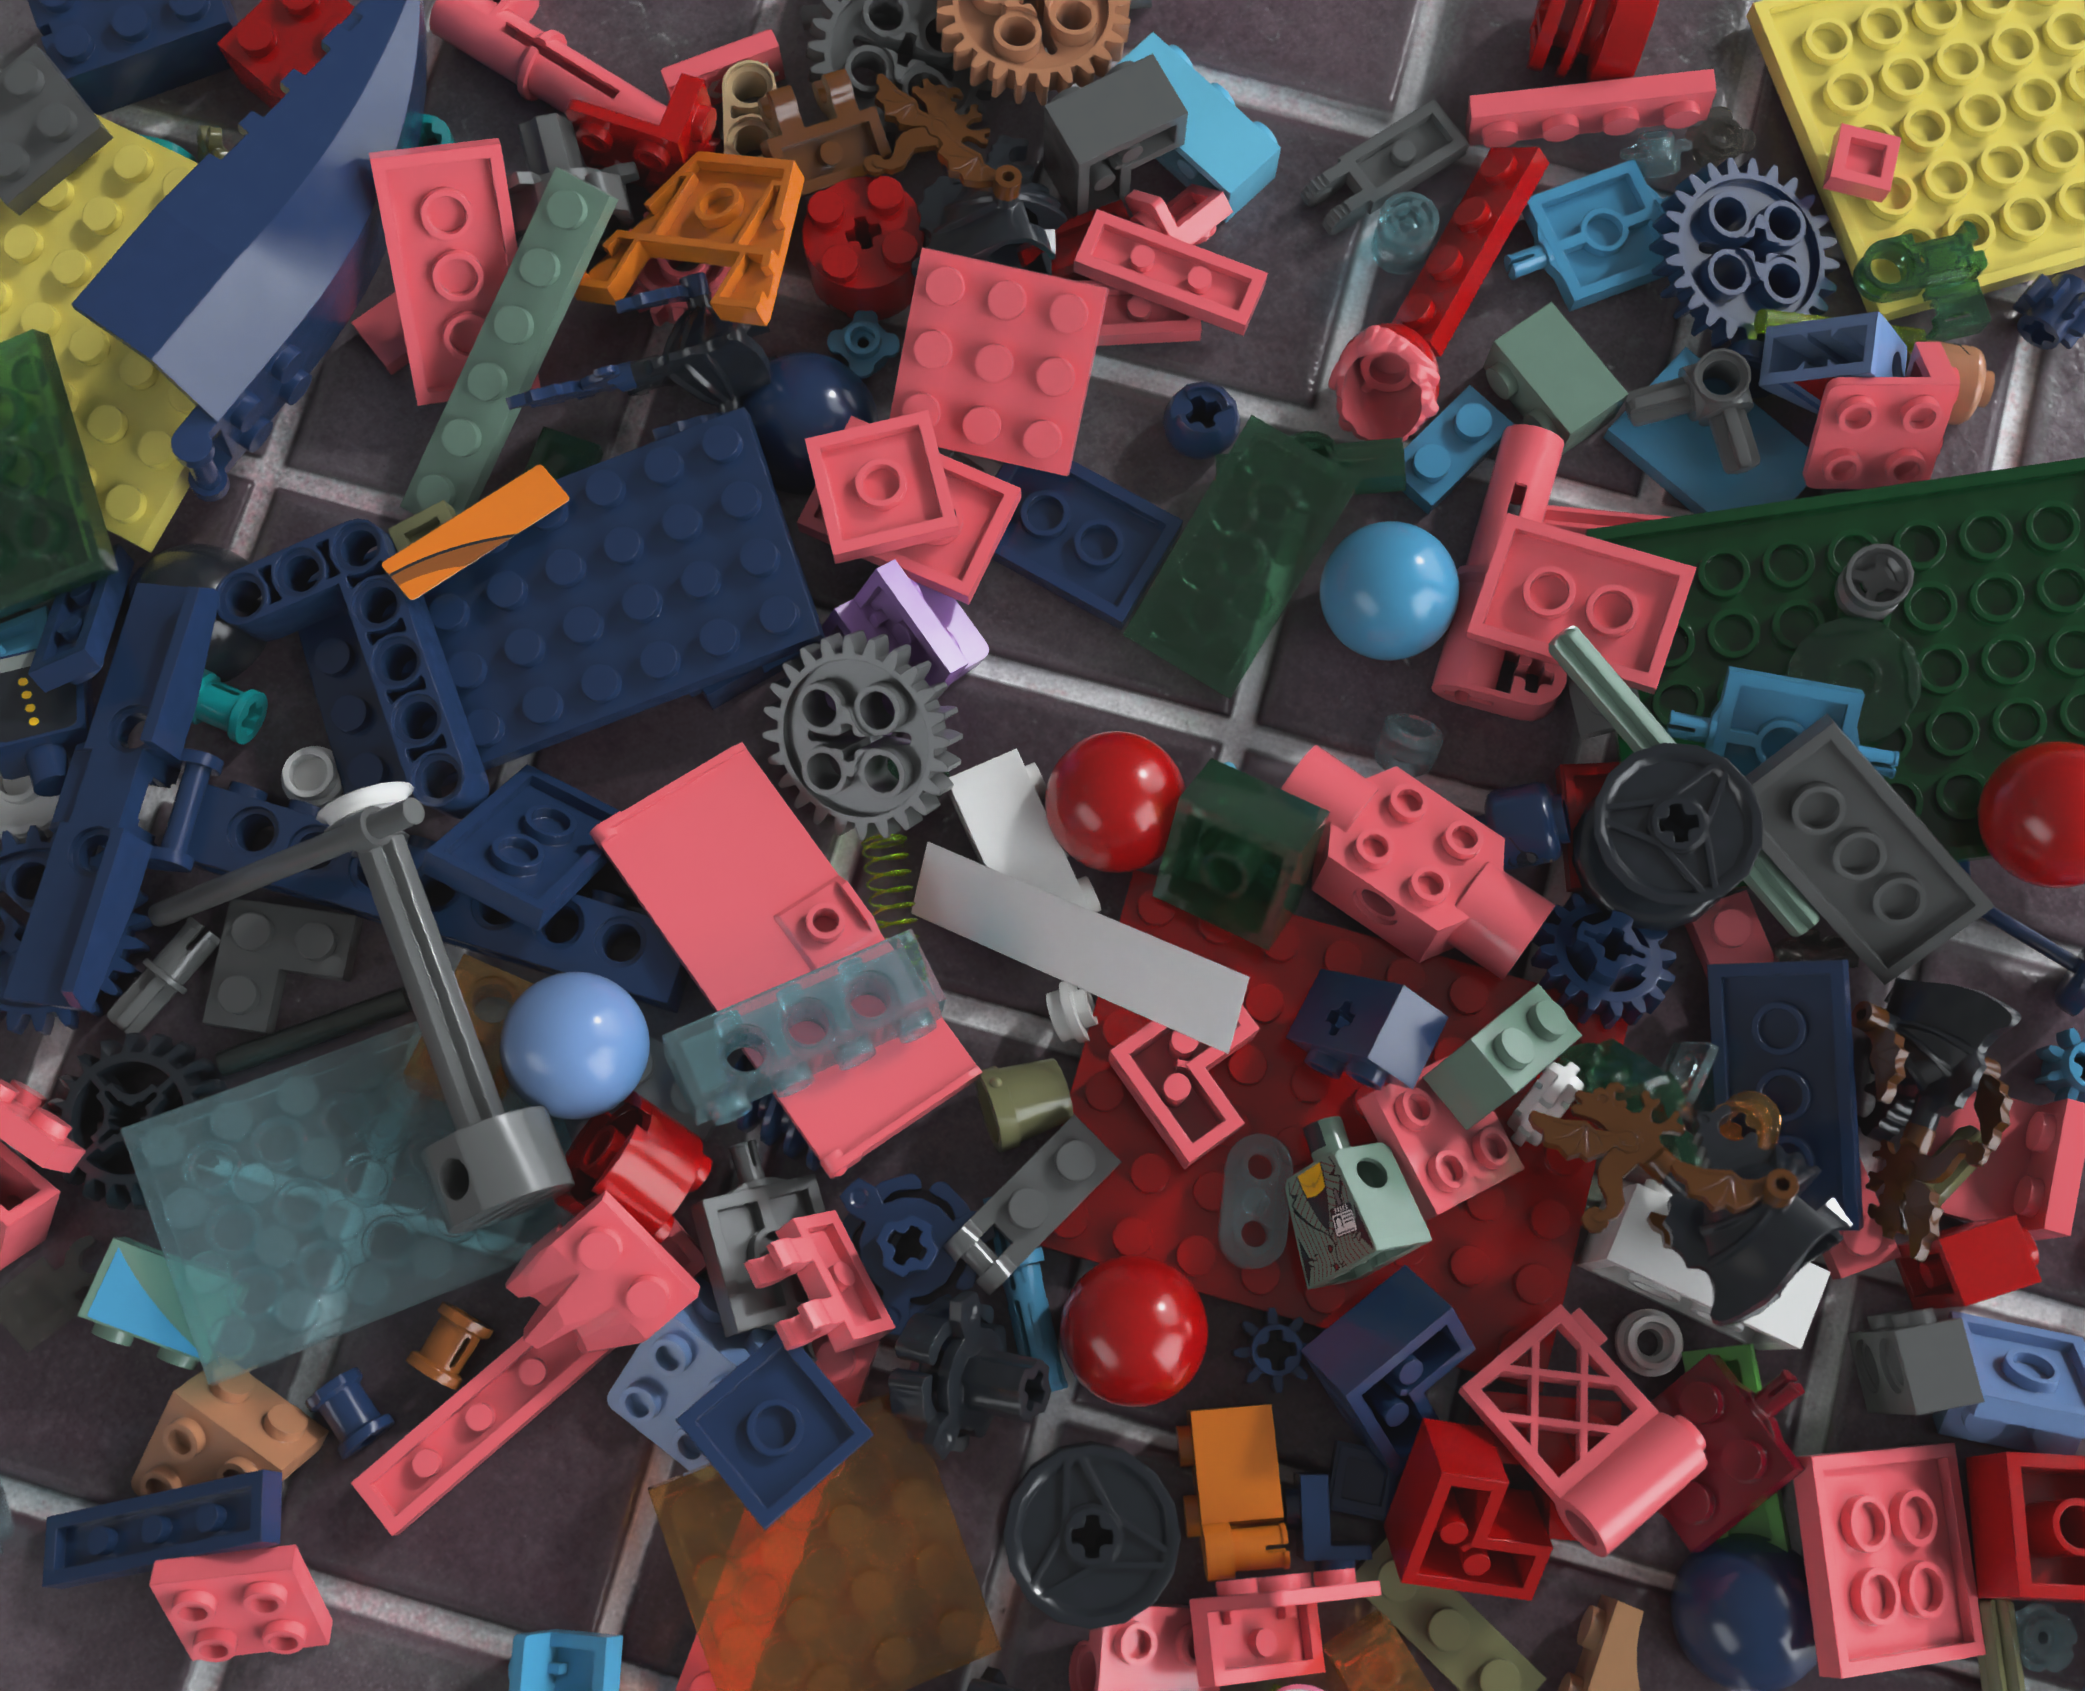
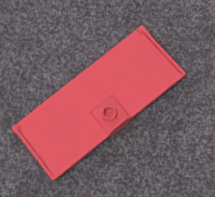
(758, 905)

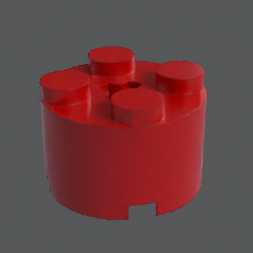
(863, 245)
(640, 1160)

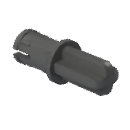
(162, 978)

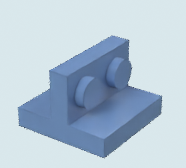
(2028, 1386)

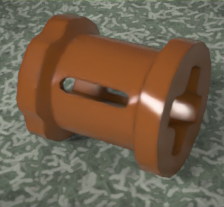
(449, 1345)

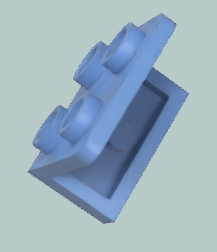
(677, 1370)

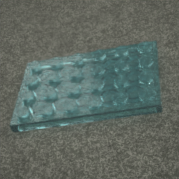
(310, 1203)

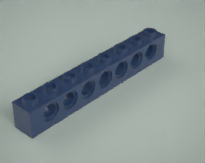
(235, 815)

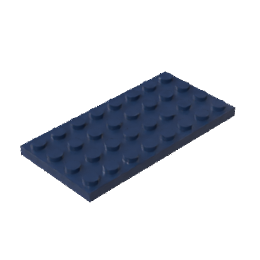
(619, 600)

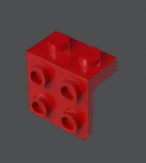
(657, 150)

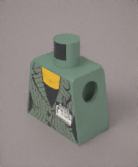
(1350, 1208)

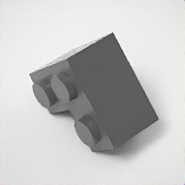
(1108, 130)

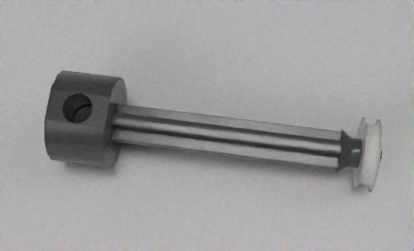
(495, 1159)

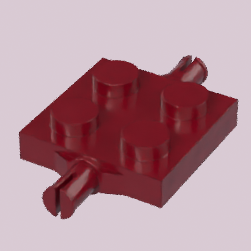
(1742, 1448)

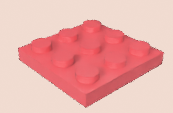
(999, 359)
(1887, 1559)

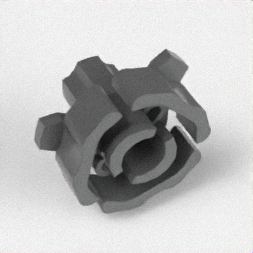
(551, 143)

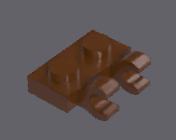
(827, 149)

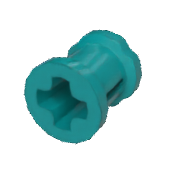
(230, 708)

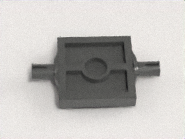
(739, 1229)

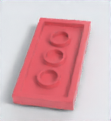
(447, 251)

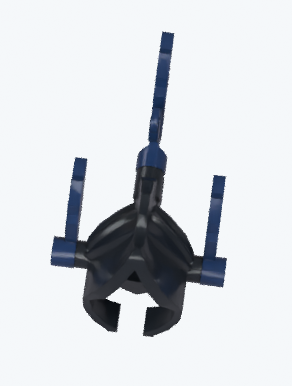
(702, 355)

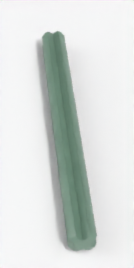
(1642, 731)

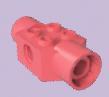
(1415, 866)

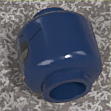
(1530, 821)

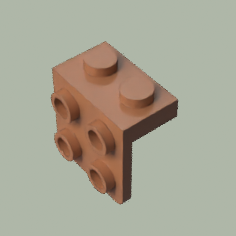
(225, 1433)

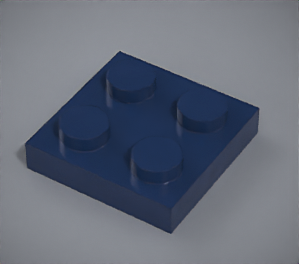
(774, 1429)

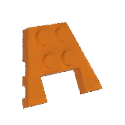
(711, 213)

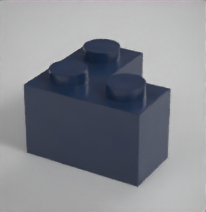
(1384, 1360)

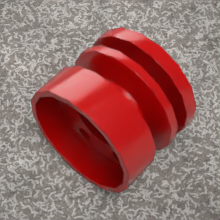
(1604, 30)

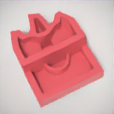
(600, 1281)

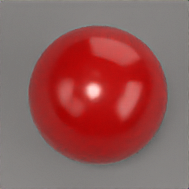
(1113, 801)
(2036, 814)
(1134, 1331)

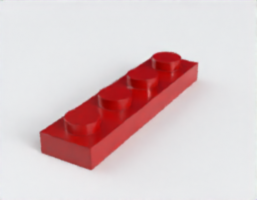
(1471, 243)

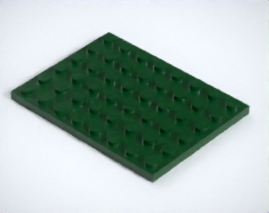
(1987, 615)

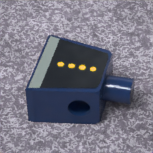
(40, 727)

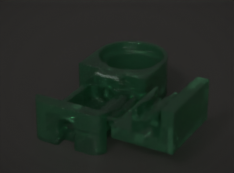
(1946, 276)

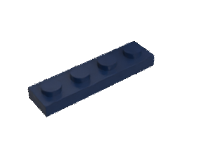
(169, 1524)

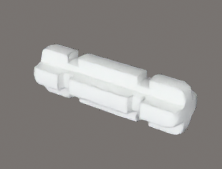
(1549, 1095)

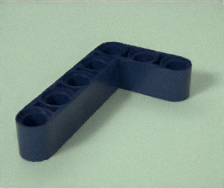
(386, 648)

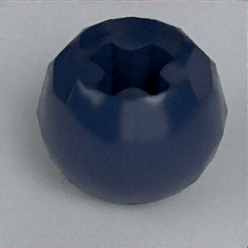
(1209, 402)

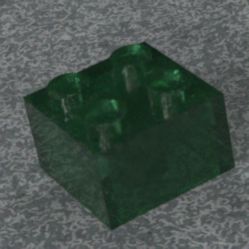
(1239, 853)

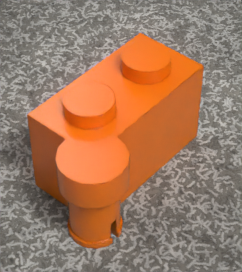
(1235, 1489)

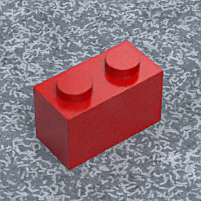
(1971, 1264)

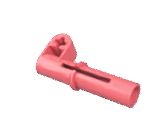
(535, 60)
(1471, 669)

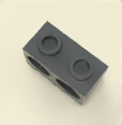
(1914, 1363)

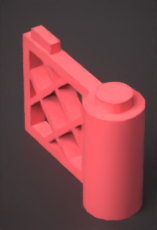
(1623, 1475)

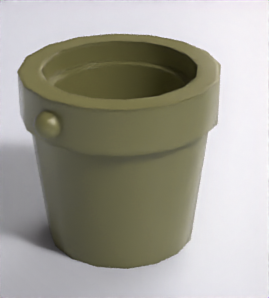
(1022, 1101)

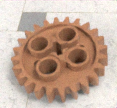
(1007, 45)

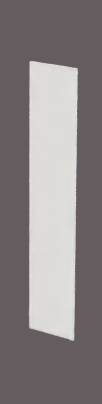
(1081, 947)

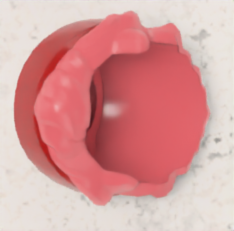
(1385, 383)

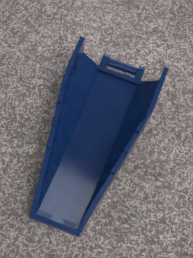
(272, 246)

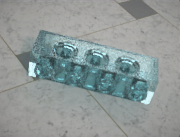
(888, 970)

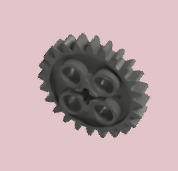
(914, 21)
(856, 678)

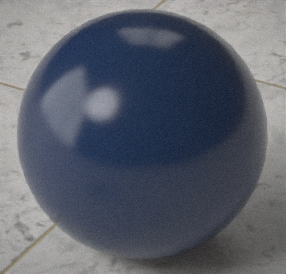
(1745, 1614)

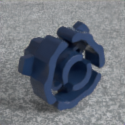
(895, 1219)

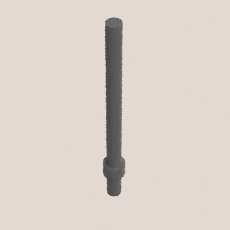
(360, 832)

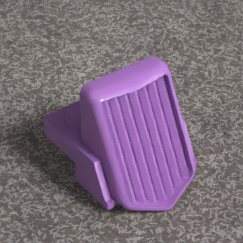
(911, 616)

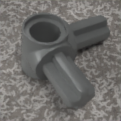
(1722, 413)

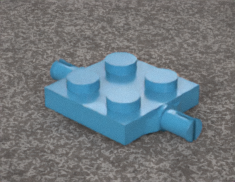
(1593, 235)
(1768, 711)

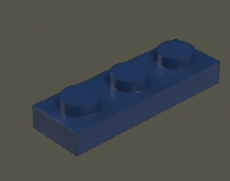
(80, 629)

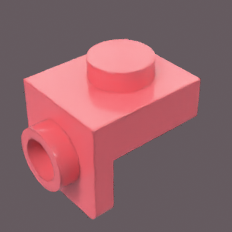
(1187, 217)

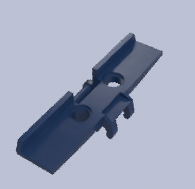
(84, 912)

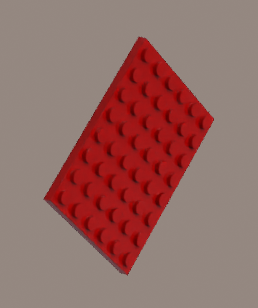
(1491, 1258)

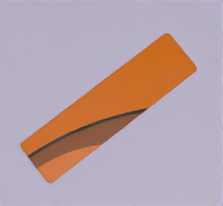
(475, 532)

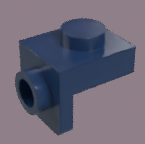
(1309, 1515)

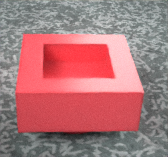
(1862, 163)

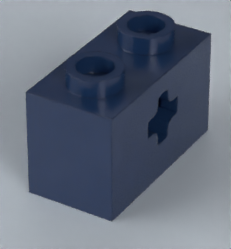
(1366, 1029)

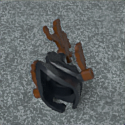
(976, 206)
(1926, 1064)
(1728, 1218)

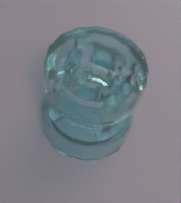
(1406, 246)

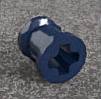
(349, 1412)

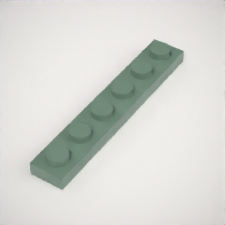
(511, 343)

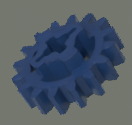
(1598, 961)

